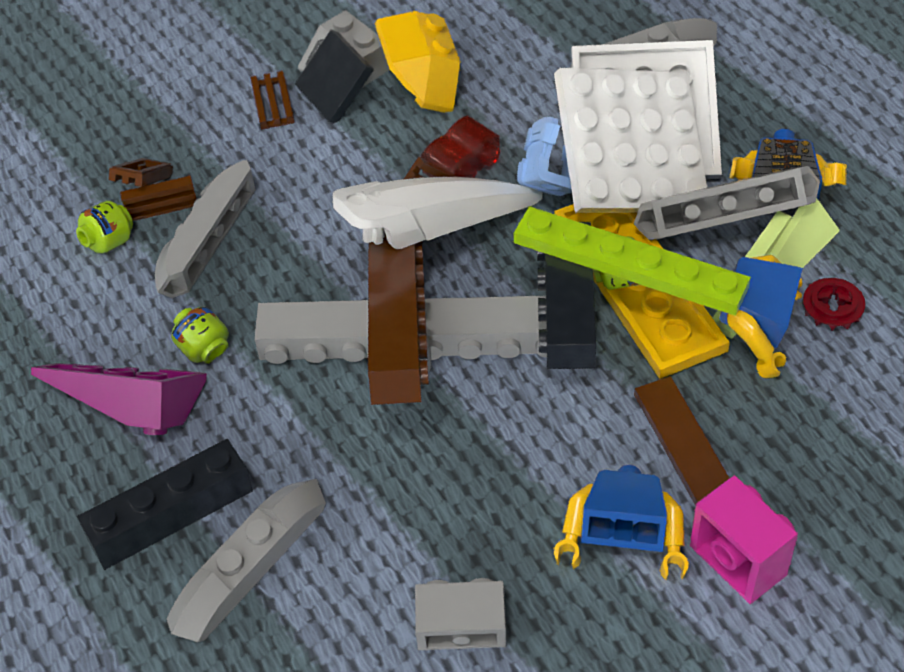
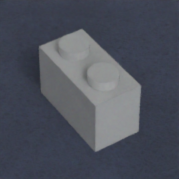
(460, 614)

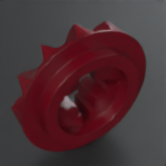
(848, 297)

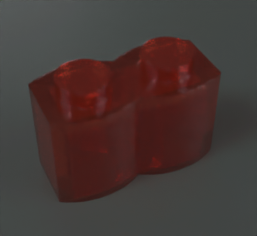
(464, 148)

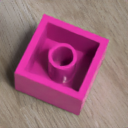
(743, 538)

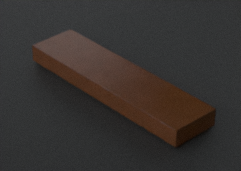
(681, 437)

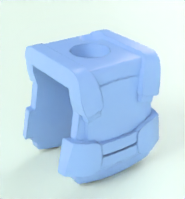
(534, 169)

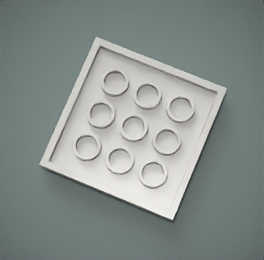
(681, 56)
(628, 137)

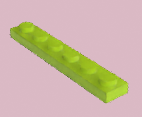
(632, 260)

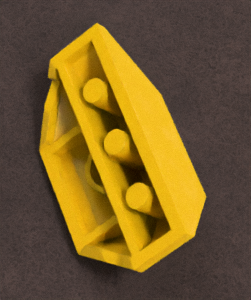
(421, 57)

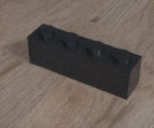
(567, 313)
(165, 503)

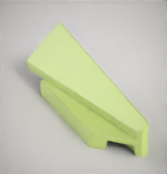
(791, 241)

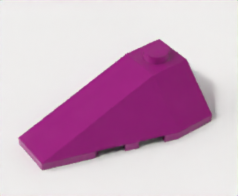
(129, 396)

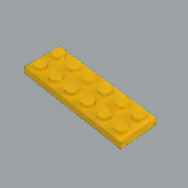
(663, 326)

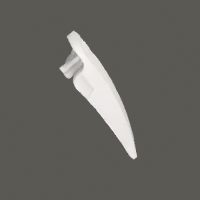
(427, 206)

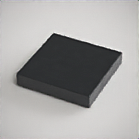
(334, 76)

